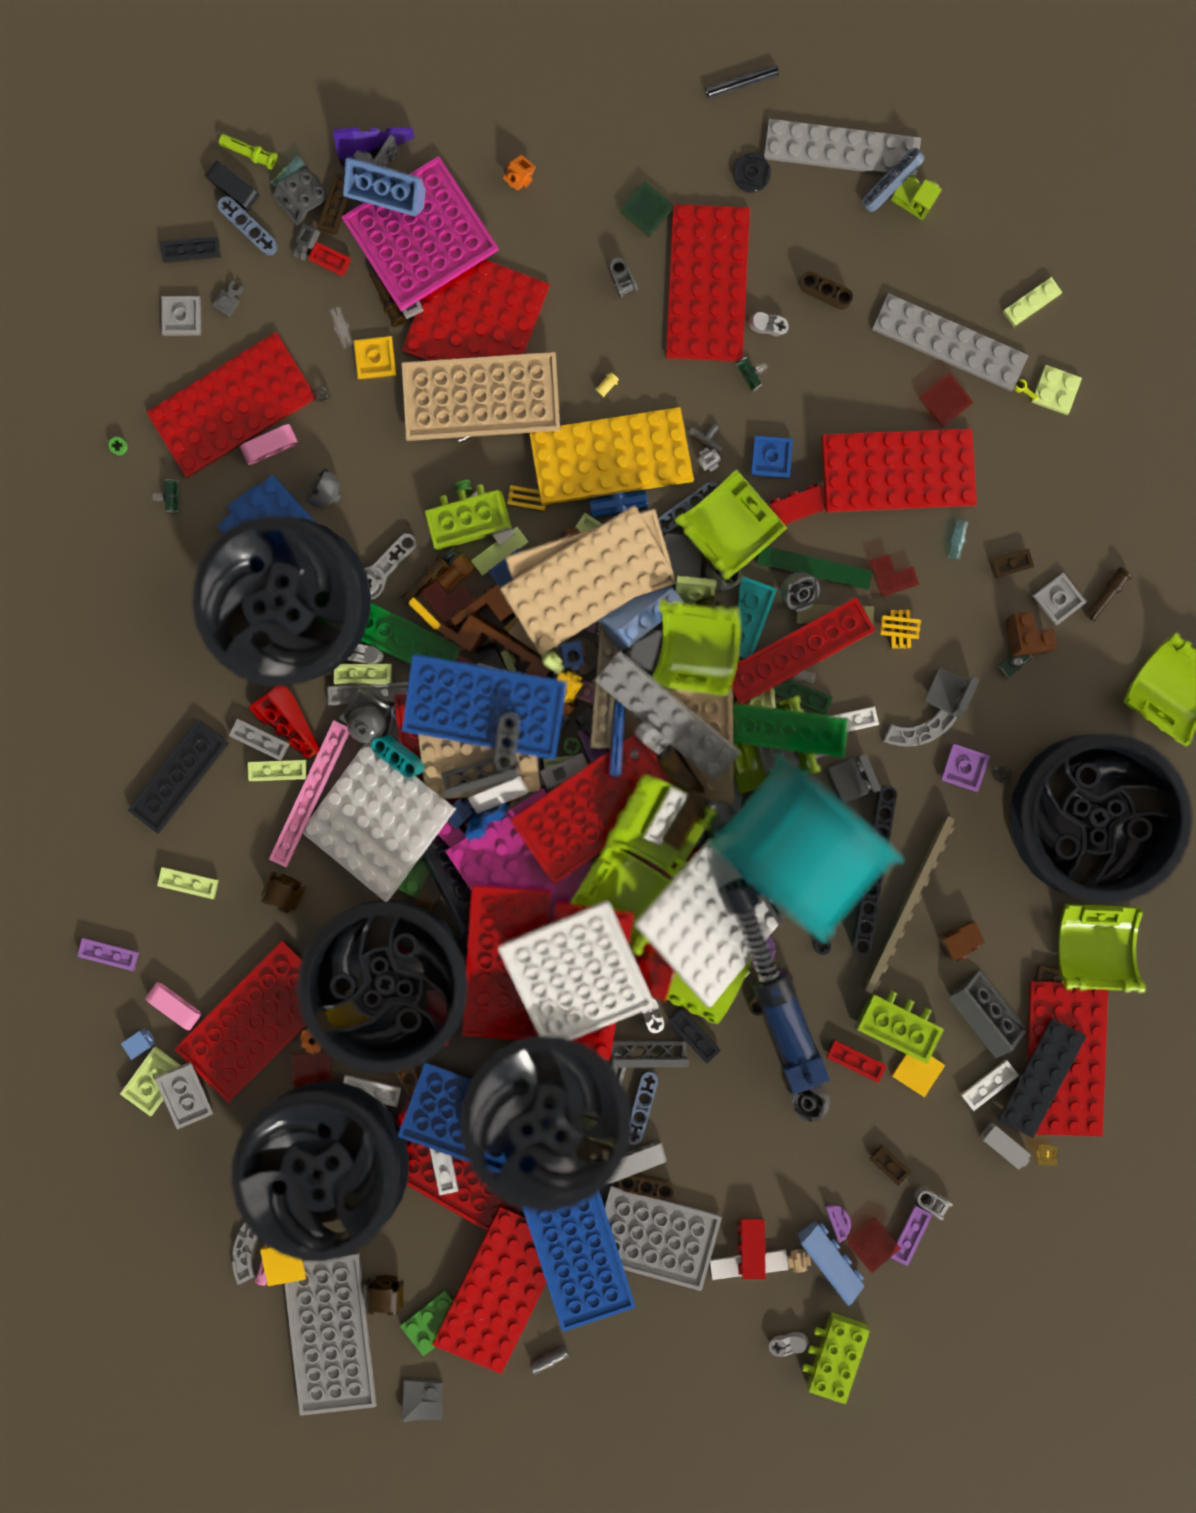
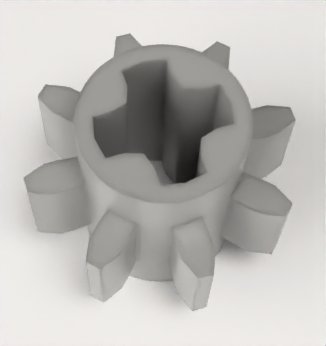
(709, 459)

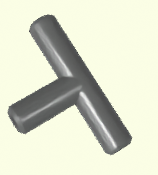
(706, 439)

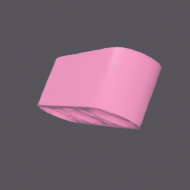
(268, 444)
(173, 1006)

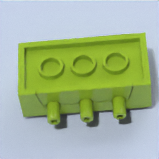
(468, 518)
(899, 1027)
(836, 1357)

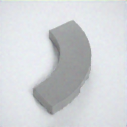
(922, 733)
(242, 1255)

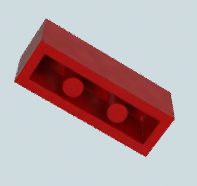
(799, 504)
(752, 1249)

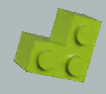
(916, 197)

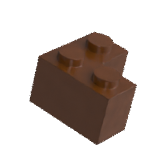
(1025, 638)
(961, 941)

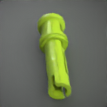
(256, 153)

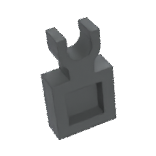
(306, 238)
(226, 301)

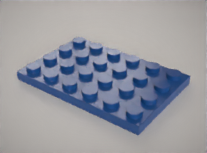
(269, 500)

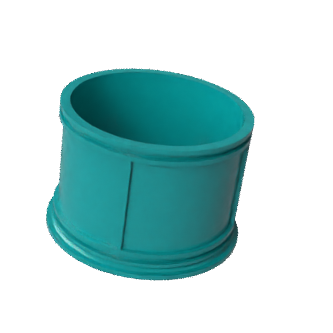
(804, 849)

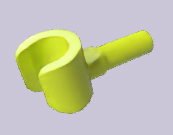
(1025, 389)

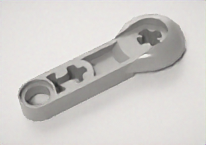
(384, 566)

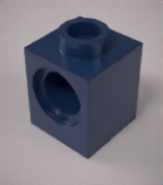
(572, 646)
(462, 813)

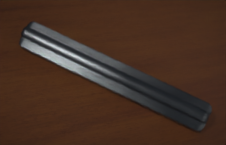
(741, 81)

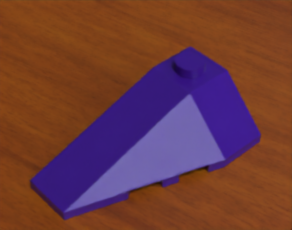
(351, 140)

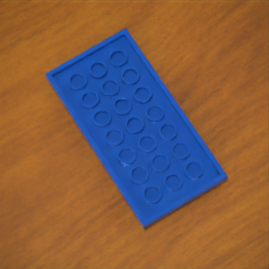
(469, 700)
(436, 1116)
(580, 1263)

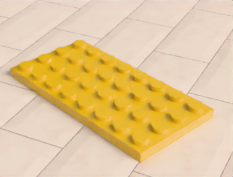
(611, 456)

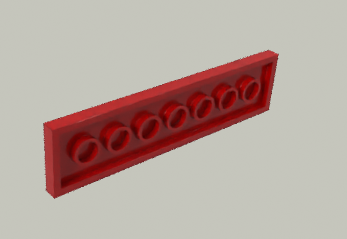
(800, 650)

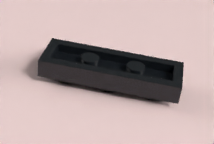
(190, 249)
(694, 1035)

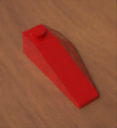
(282, 712)

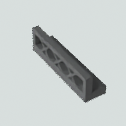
(479, 782)
(649, 1061)

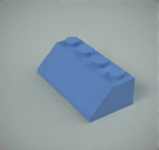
(384, 187)
(636, 617)
(831, 1261)

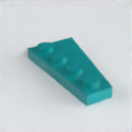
(753, 608)

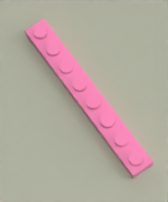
(310, 794)

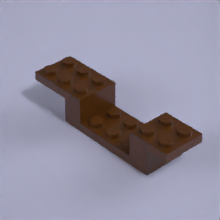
(494, 598)
(478, 628)

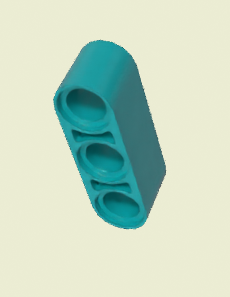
(390, 752)

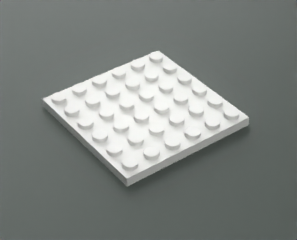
(377, 822)
(694, 928)
(577, 974)

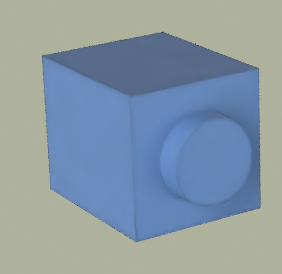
(138, 1043)

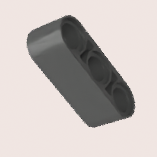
(503, 749)

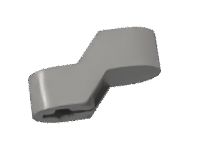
(768, 324)
(371, 655)
(652, 738)
(653, 1021)
(787, 1344)

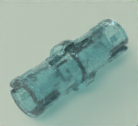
(291, 169)
(958, 539)

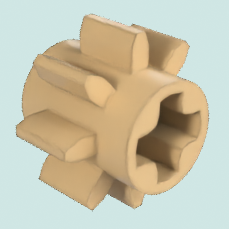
(799, 1260)

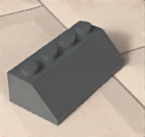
(988, 1014)

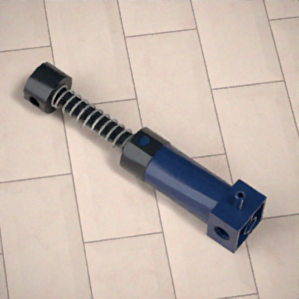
(776, 994)

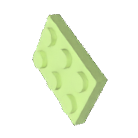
(142, 1087)

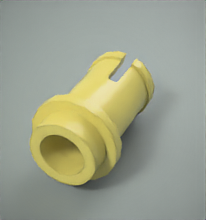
(607, 384)

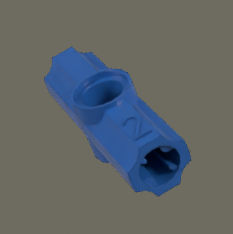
(618, 503)

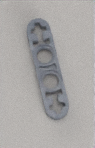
(892, 180)
(246, 227)
(685, 504)
(643, 1107)

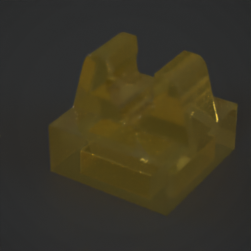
(1046, 1155)

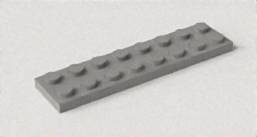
(836, 146)
(950, 342)
(667, 715)

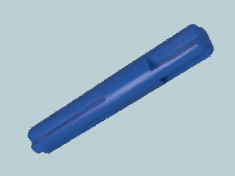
(617, 739)

